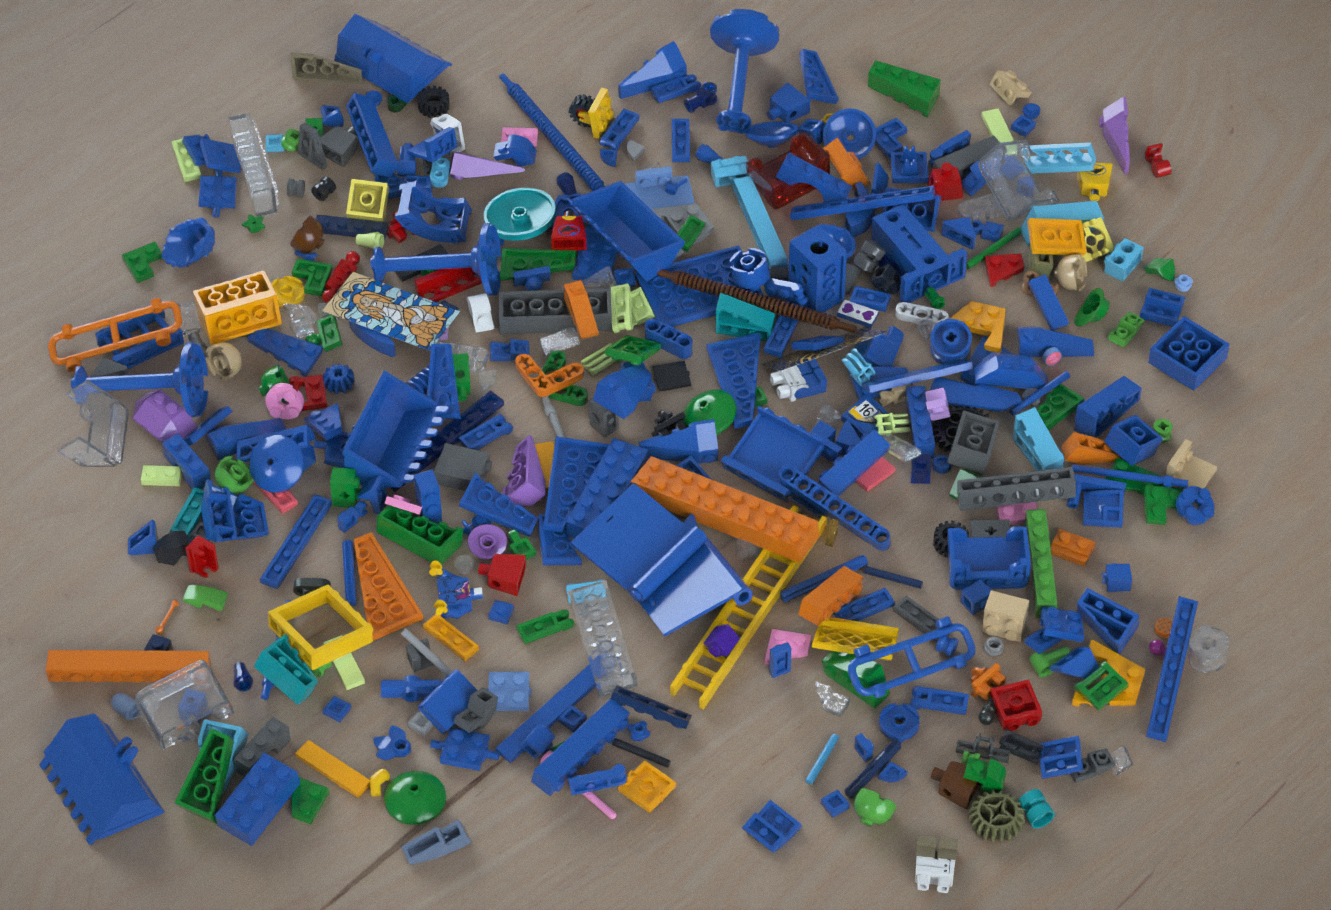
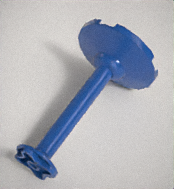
(745, 35)
(481, 260)
(186, 380)

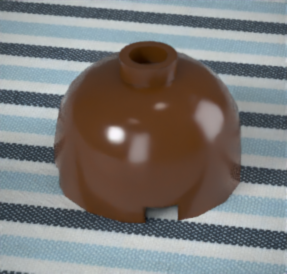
(308, 236)

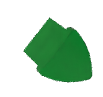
(1163, 267)

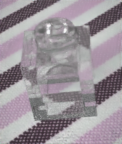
(747, 550)

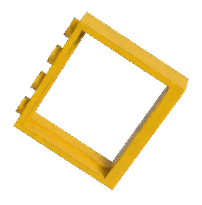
(333, 650)

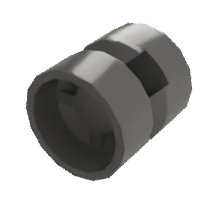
(866, 262)

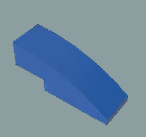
(374, 339)

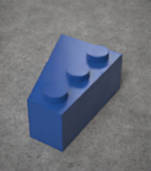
(1108, 619)

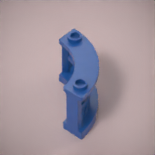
(445, 209)

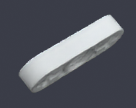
(909, 308)

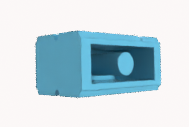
(727, 169)

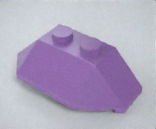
(162, 416)

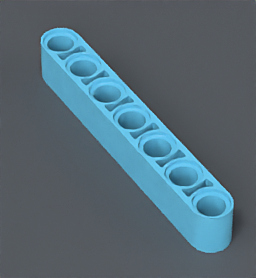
(759, 221)

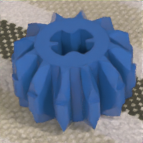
(338, 378)

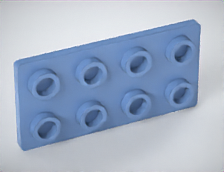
(651, 188)

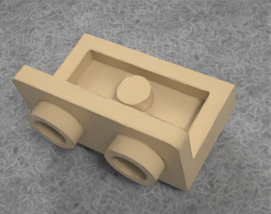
(1009, 86)

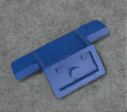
(881, 349)

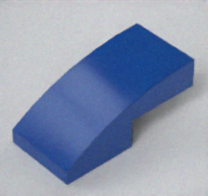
(509, 351)

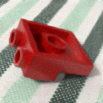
(1016, 705)

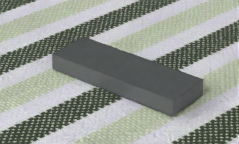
(916, 615)

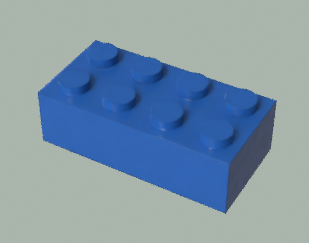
(257, 799)

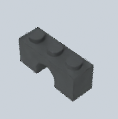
(272, 737)

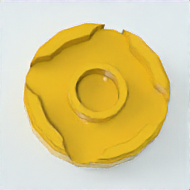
(288, 290)

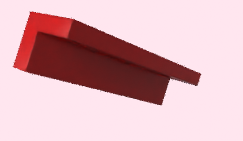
(435, 281)

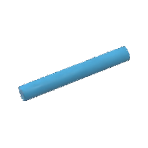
(822, 759)

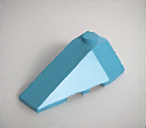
(236, 733)

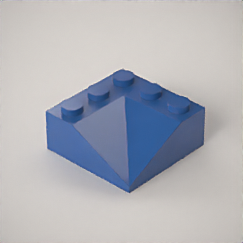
(1188, 353)

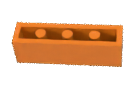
(831, 595)

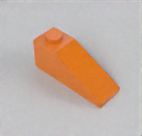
(580, 309)
(1087, 450)

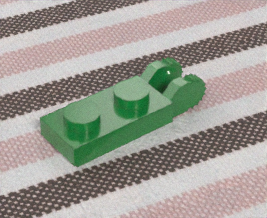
(544, 626)

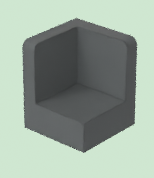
(416, 658)

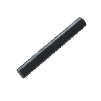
(641, 752)

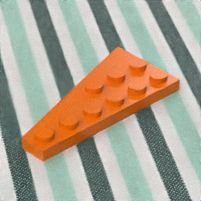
(384, 595)

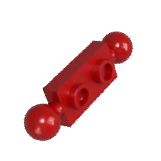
(340, 275)

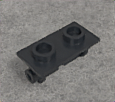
(1021, 746)

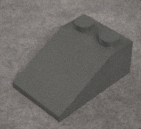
(973, 442)

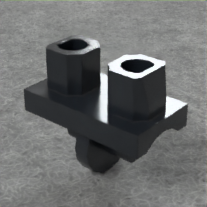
(668, 424)

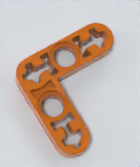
(547, 381)

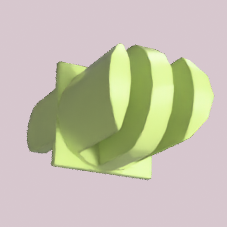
(891, 422)

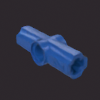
(409, 688)

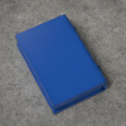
(447, 700)

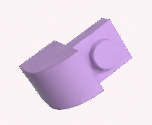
(937, 404)

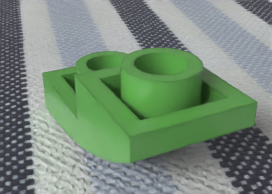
(1126, 330)
(199, 595)

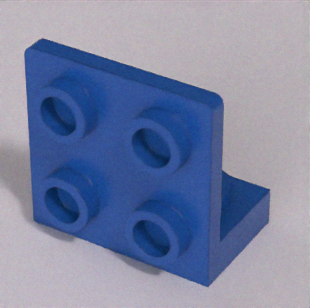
(435, 146)

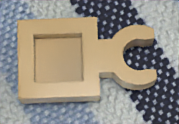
(896, 396)

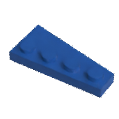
(293, 351)
(442, 380)

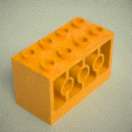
(237, 307)

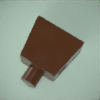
(953, 785)

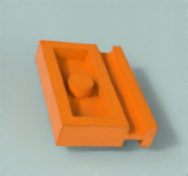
(1072, 547)

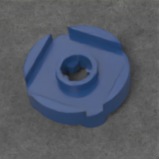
(1203, 500)
(899, 731)

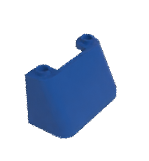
(994, 560)

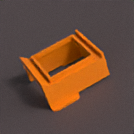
(846, 164)

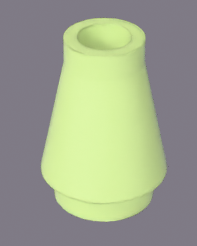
(370, 240)

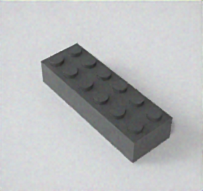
(547, 311)

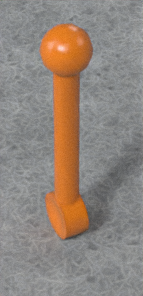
(159, 629)

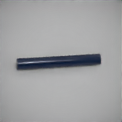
(893, 577)

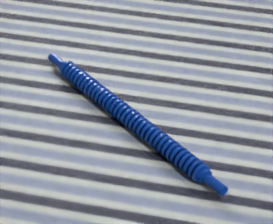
(553, 134)

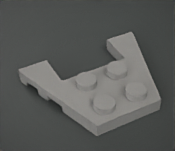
(676, 217)

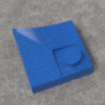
(1103, 508)

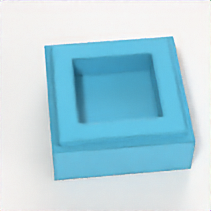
(273, 143)

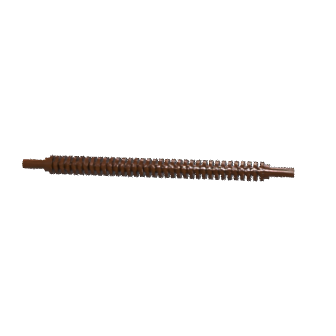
(768, 303)

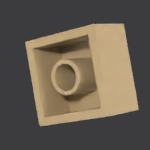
(1005, 616)

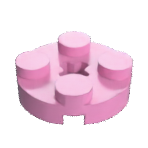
(278, 408)

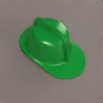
(1093, 309)

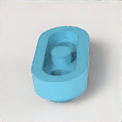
(440, 172)

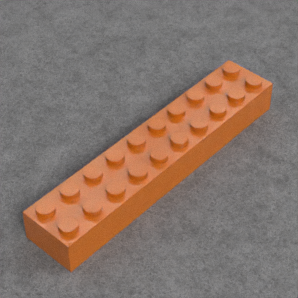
(728, 509)

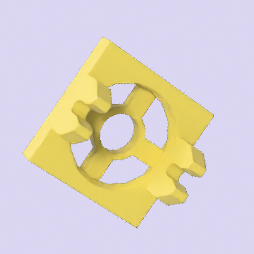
(1108, 245)

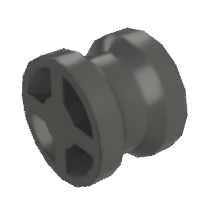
(295, 188)

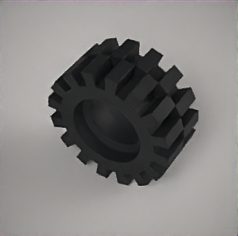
(431, 94)
(941, 532)

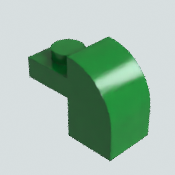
(990, 774)

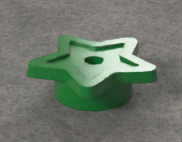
(253, 228)

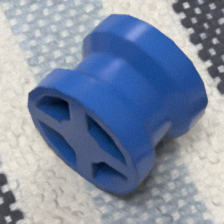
(947, 645)

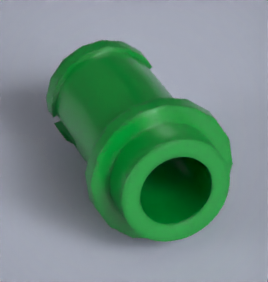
(936, 301)

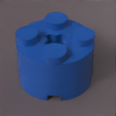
(749, 269)

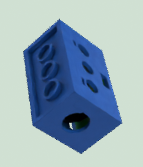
(818, 268)

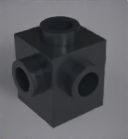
(886, 279)

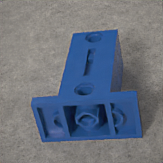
(916, 253)

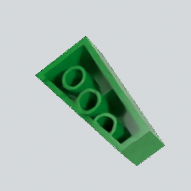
(905, 86)
(419, 535)
(206, 780)

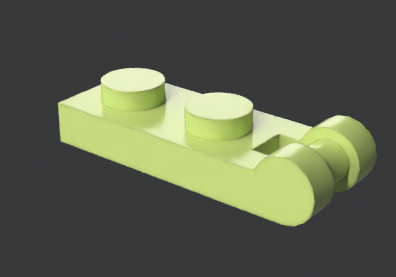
(621, 308)

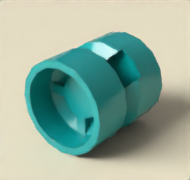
(1036, 809)

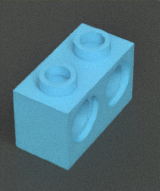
(1123, 259)

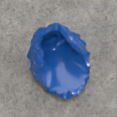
(188, 242)

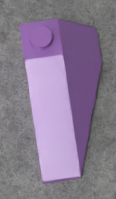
(1116, 131)

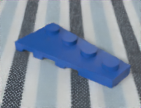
(815, 77)
(489, 503)

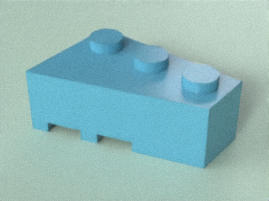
(1036, 442)

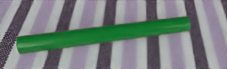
(988, 251)

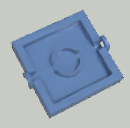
(511, 690)

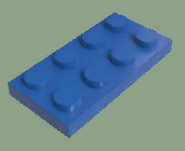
(595, 258)

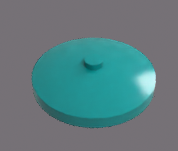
(520, 213)

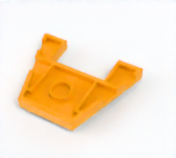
(986, 321)
(1127, 669)

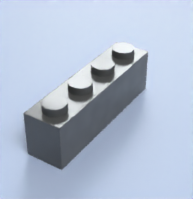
(967, 156)

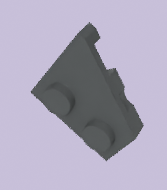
(310, 146)

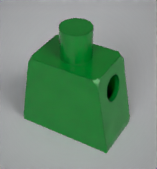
(462, 375)

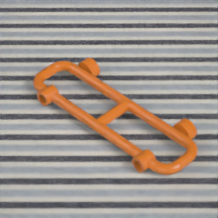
(162, 335)

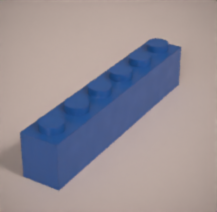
(372, 135)
(580, 747)

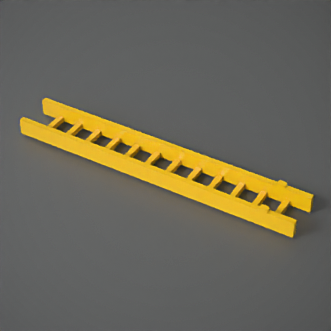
(747, 634)

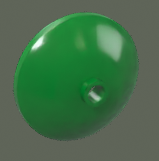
(711, 405)
(415, 806)

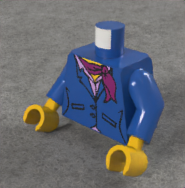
(453, 593)

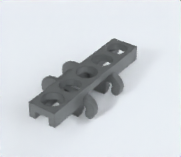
(991, 749)

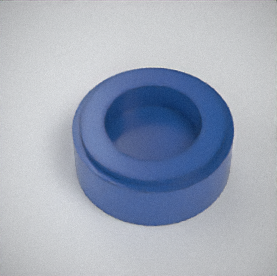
(940, 464)

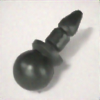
(987, 713)

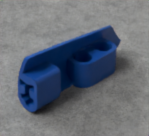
(976, 396)

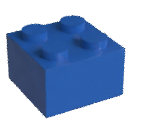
(1133, 440)

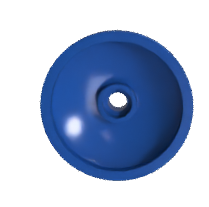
(854, 123)
(771, 133)
(287, 463)

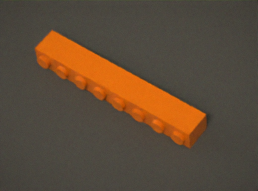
(118, 664)

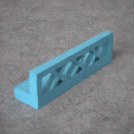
(1060, 161)

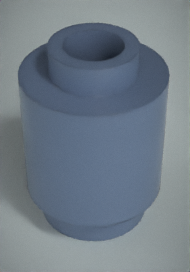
(125, 706)

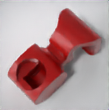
(1159, 166)

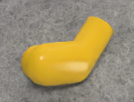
(376, 780)

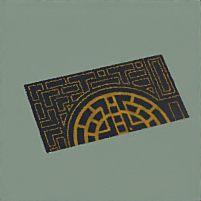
(806, 355)

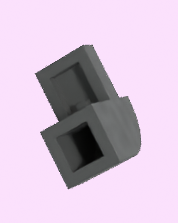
(479, 711)

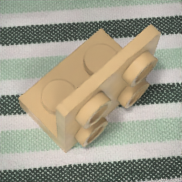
(1190, 468)

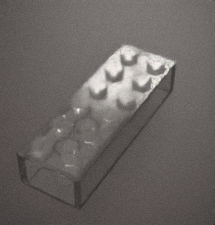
(254, 164)
(602, 638)

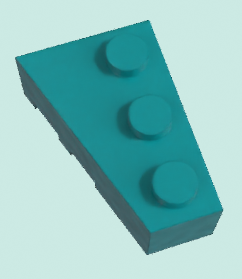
(742, 319)
(286, 671)

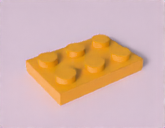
(1056, 236)

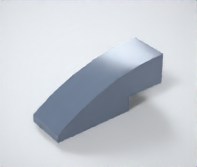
(436, 843)

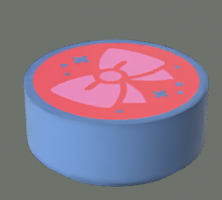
(1052, 356)

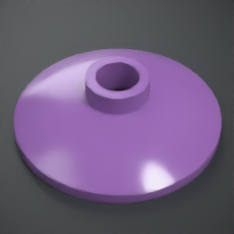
(487, 535)

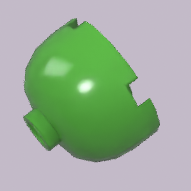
(233, 475)
(873, 808)

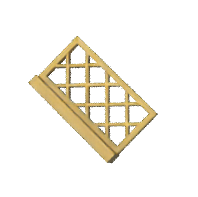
(851, 631)

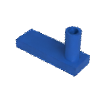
(1088, 484)

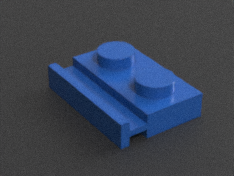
(193, 147)

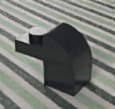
(172, 547)

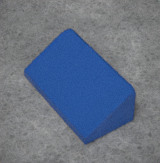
(880, 180)

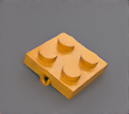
(647, 786)

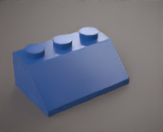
(924, 211)

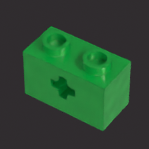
(344, 487)

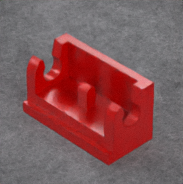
(201, 555)

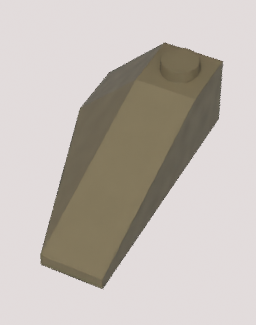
(320, 69)

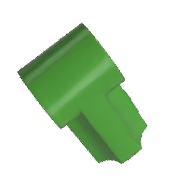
(1043, 661)

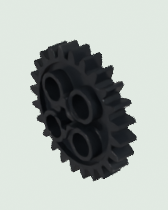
(945, 429)

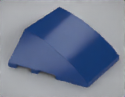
(231, 515)

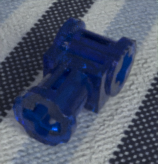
(702, 98)

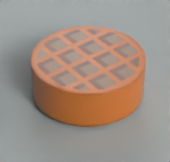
(1163, 627)

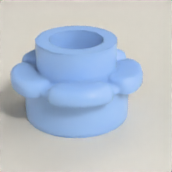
(1183, 282)

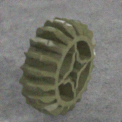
(993, 809)

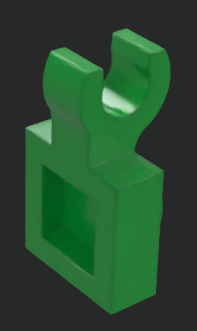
(520, 546)

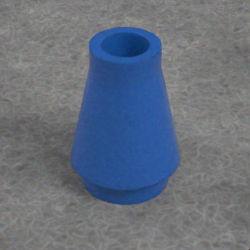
(707, 154)

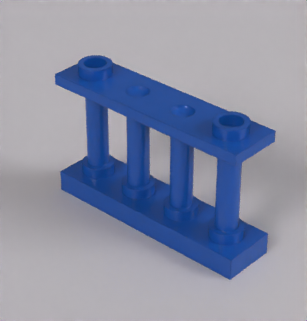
(144, 351)

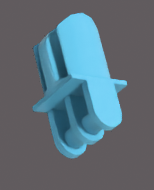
(857, 366)

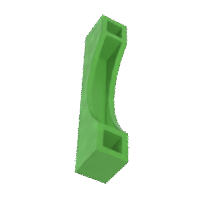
(1041, 560)

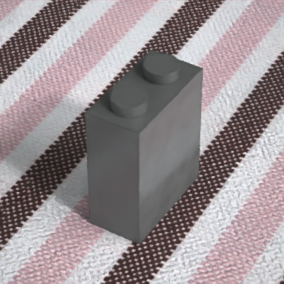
(459, 464)

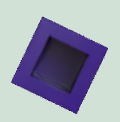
(721, 640)

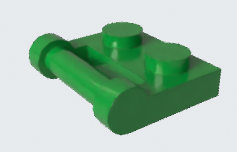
(1103, 691)

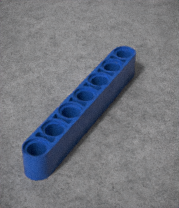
(841, 513)

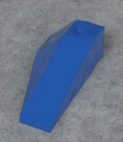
(665, 66)
(622, 390)
(696, 440)

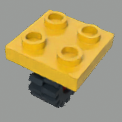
(592, 112)

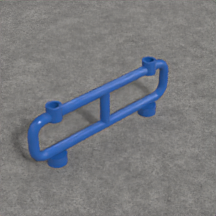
(944, 626)

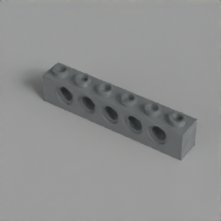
(1016, 488)

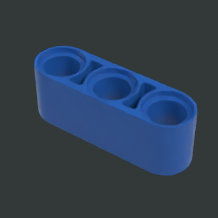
(671, 339)

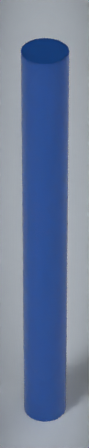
(1039, 393)

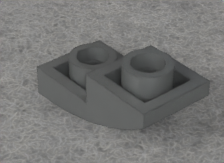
(1095, 764)

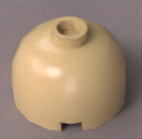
(1071, 272)
(223, 360)

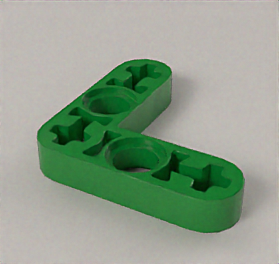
(576, 390)

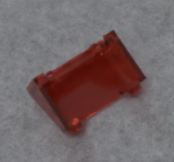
(775, 190)

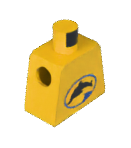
(1095, 182)

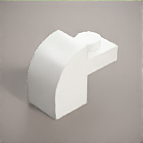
(481, 312)

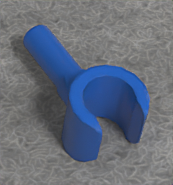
(672, 188)
(310, 256)

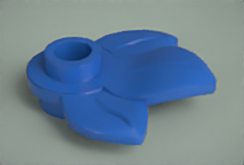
(389, 745)

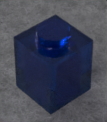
(921, 469)

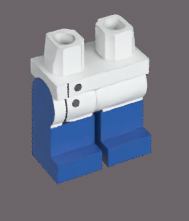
(800, 381)

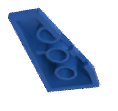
(1035, 341)
(225, 437)

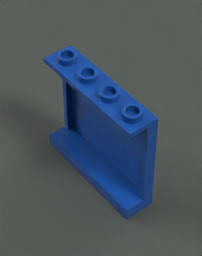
(770, 445)

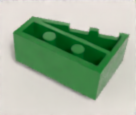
(869, 674)

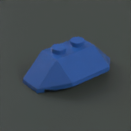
(1010, 371)

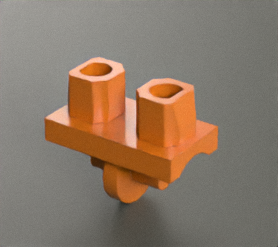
(984, 678)

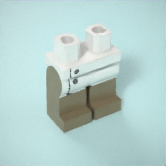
(932, 870)

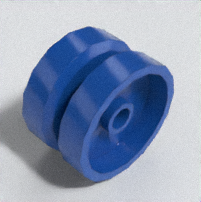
(950, 341)

